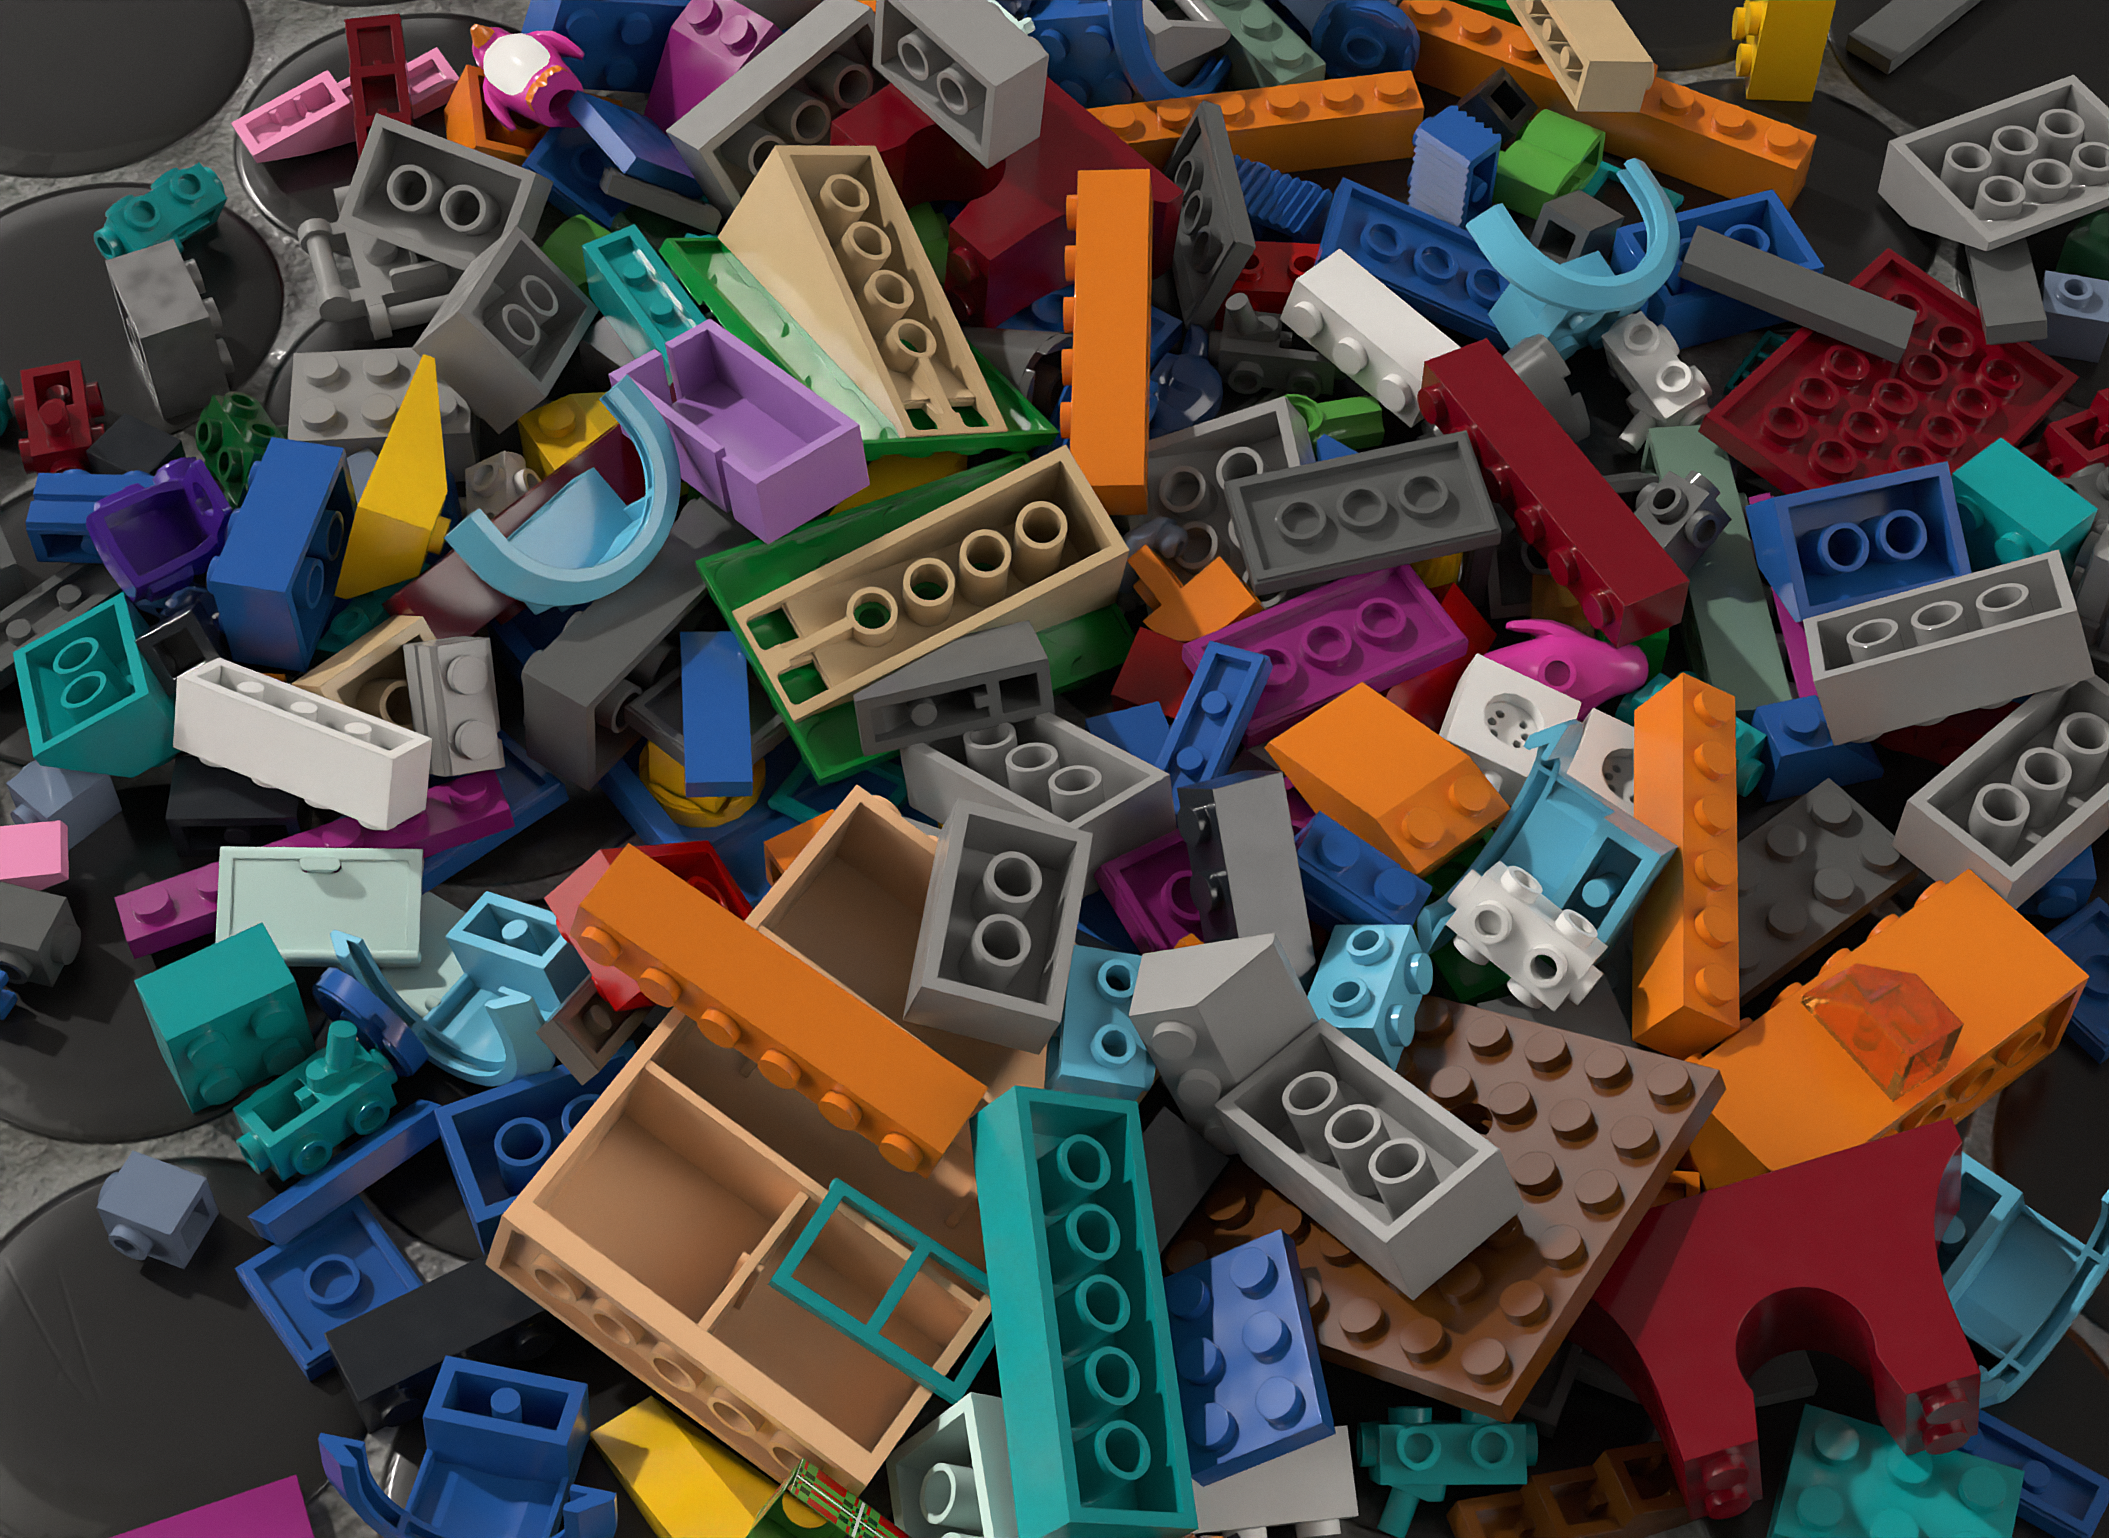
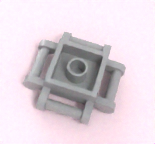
(393, 282)

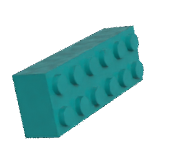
(1080, 1318)

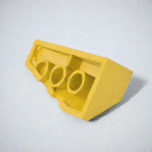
(403, 498)
(687, 1479)

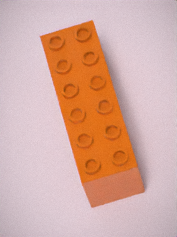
(1805, 1097)

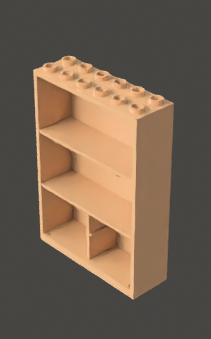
(703, 1173)

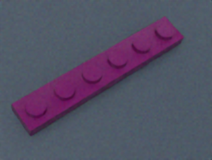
(187, 903)

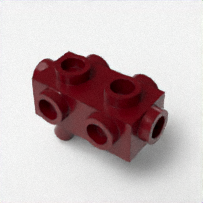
(59, 418)

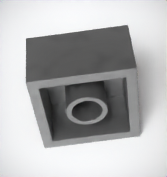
(171, 327)

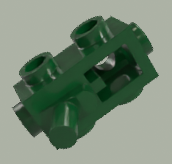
(232, 437)

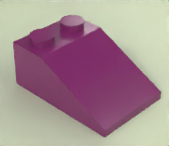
(703, 52)

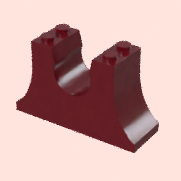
(1014, 230)
(1784, 1263)

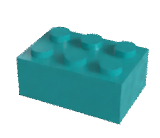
(1859, 1484)

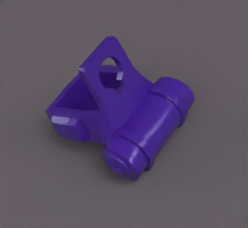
(161, 533)

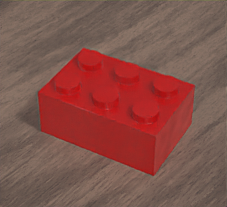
(691, 861)

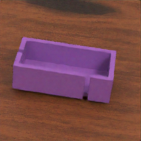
(750, 431)

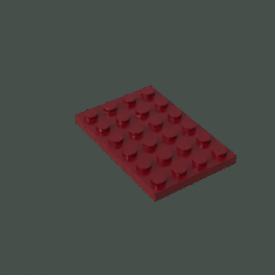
(1844, 415)

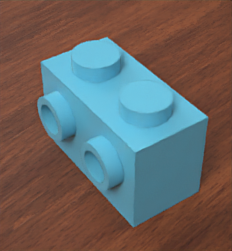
(1372, 986)
(1096, 1041)

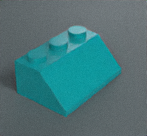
(94, 695)

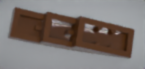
(1619, 1496)

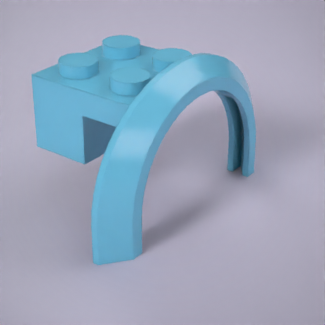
(1583, 296)
(585, 535)
(1571, 842)
(510, 985)
(2015, 1277)

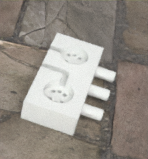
(1501, 708)

